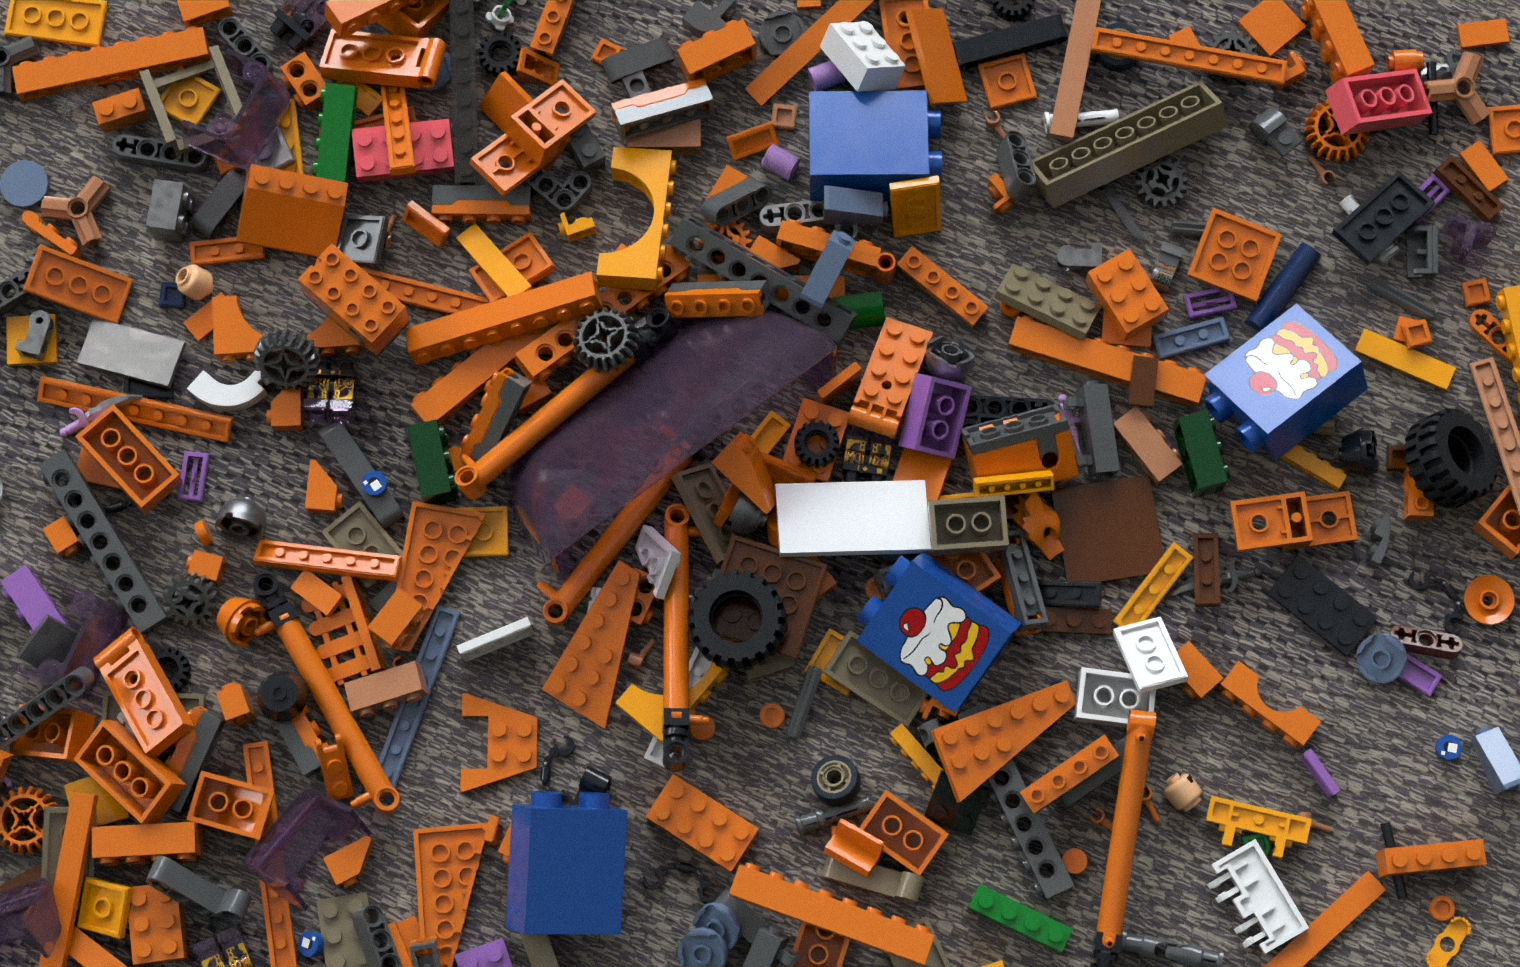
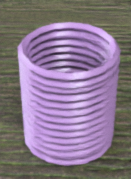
(825, 76)
(780, 162)

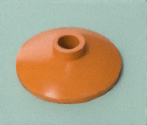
(1499, 593)

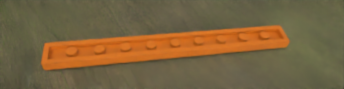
(276, 909)

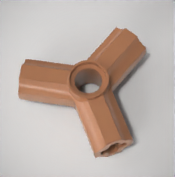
(1465, 76)
(85, 223)

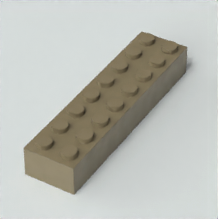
(1128, 144)

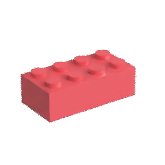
(1378, 101)
(431, 149)

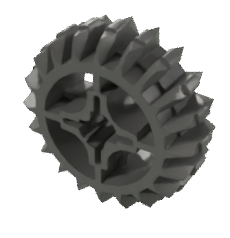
(624, 337)
(292, 361)

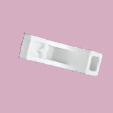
(228, 397)

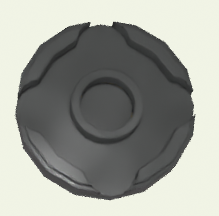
(777, 40)

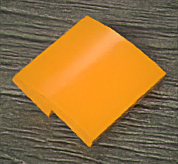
(108, 808)

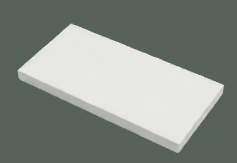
(852, 518)

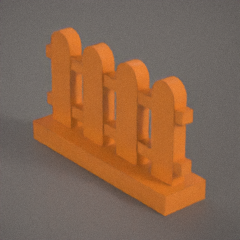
(358, 614)

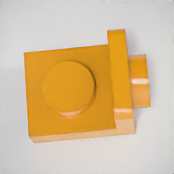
(580, 228)

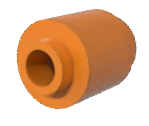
(1405, 60)

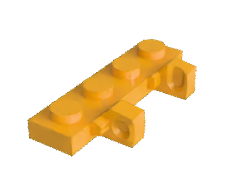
(1239, 816)

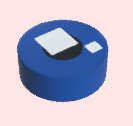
(374, 483)
(1448, 747)
(311, 943)

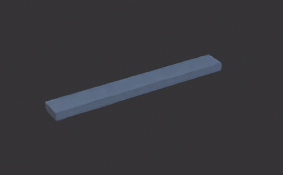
(410, 714)

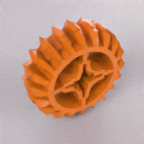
(1347, 147)
(17, 828)

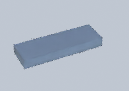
(1191, 338)

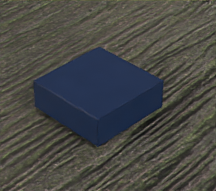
(171, 297)

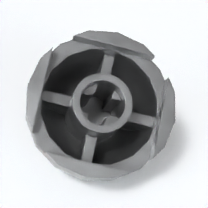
(949, 358)
(745, 516)
(237, 517)

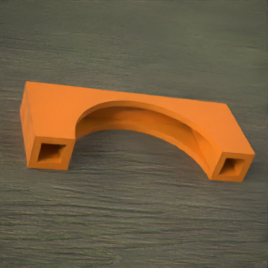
(237, 339)

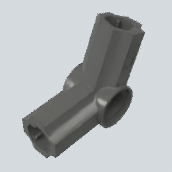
(16, 53)

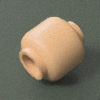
(194, 282)
(1182, 791)

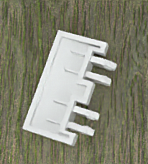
(1260, 895)

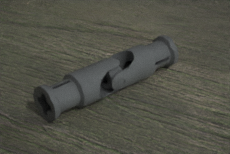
(1188, 955)

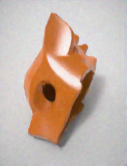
(1033, 518)

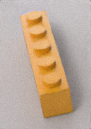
(1315, 467)
(1013, 483)
(919, 756)

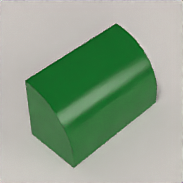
(867, 306)

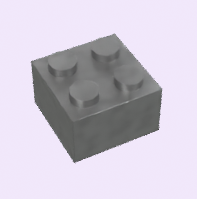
(169, 211)

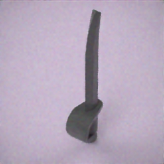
(1108, 192)

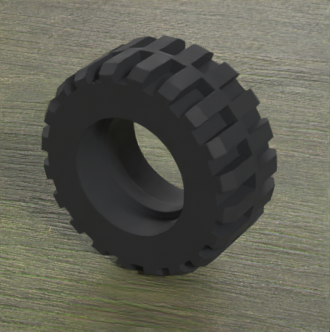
(1450, 458)
(719, 591)

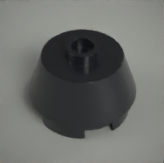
(1359, 452)
(282, 696)

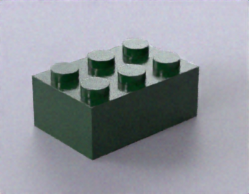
(1201, 453)
(432, 462)

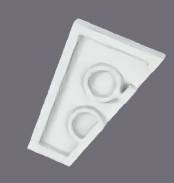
(659, 558)

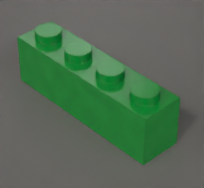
(336, 133)
(1019, 919)

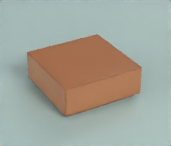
(784, 117)

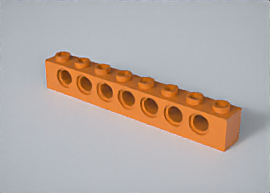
(537, 369)

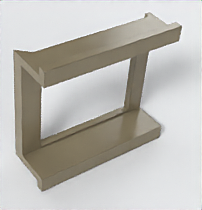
(152, 87)

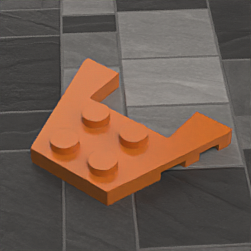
(510, 743)

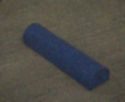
(1283, 287)

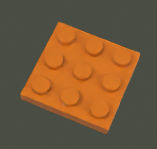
(1234, 255)

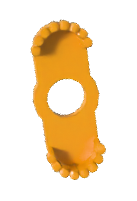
(1457, 931)

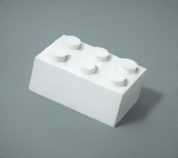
(862, 56)
(1108, 696)

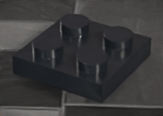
(947, 812)

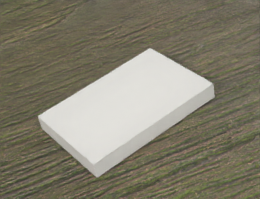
(495, 639)
(1150, 655)

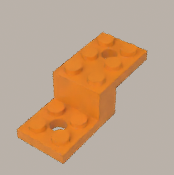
(532, 137)
(1293, 521)

